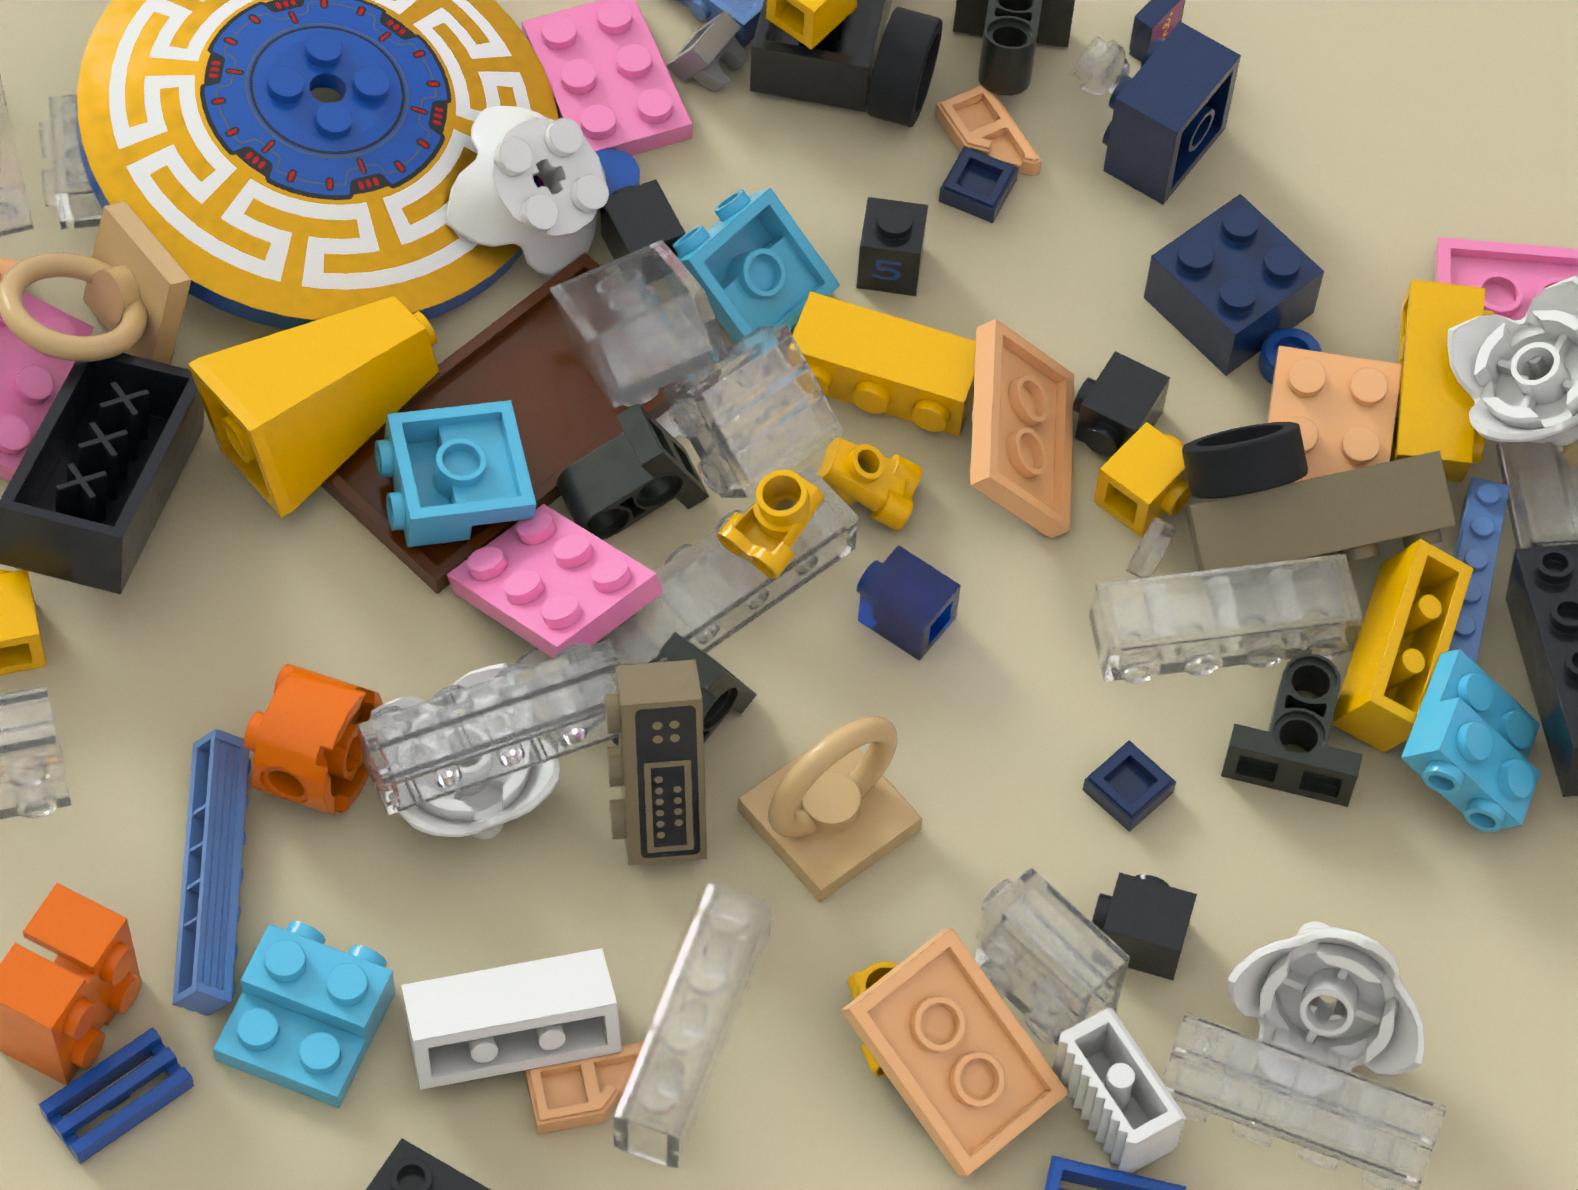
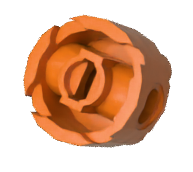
(310, 740)

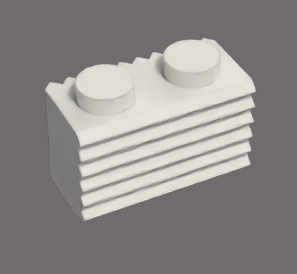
(1118, 1092)

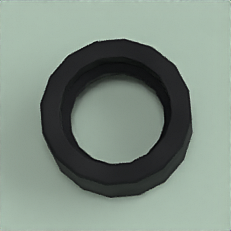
(904, 66)
(1245, 460)

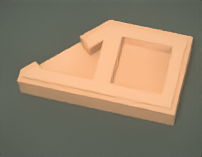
(983, 124)
(579, 1090)

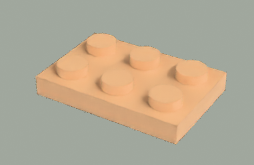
(1341, 407)
(1022, 429)
(955, 1052)

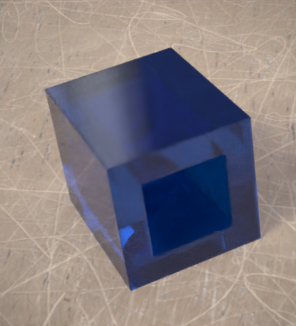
(907, 601)

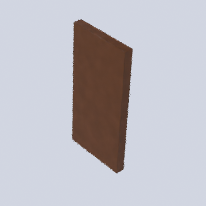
(555, 406)

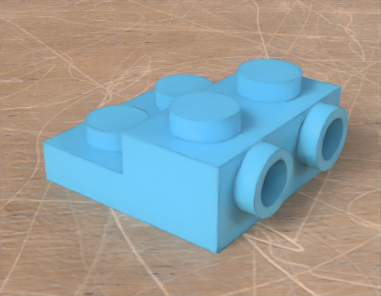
(754, 264)
(454, 471)
(1474, 745)
(306, 1012)

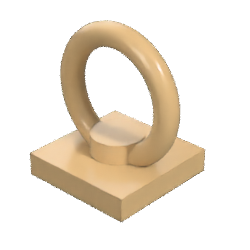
(129, 287)
(833, 807)

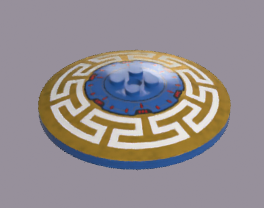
(290, 199)

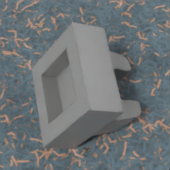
(707, 46)

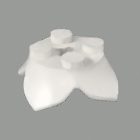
(500, 203)
(1522, 369)
(488, 806)
(1367, 1022)

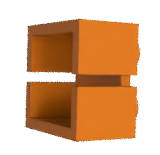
(57, 1008)

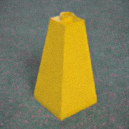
(313, 394)

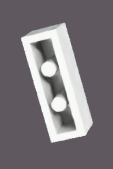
(511, 1018)

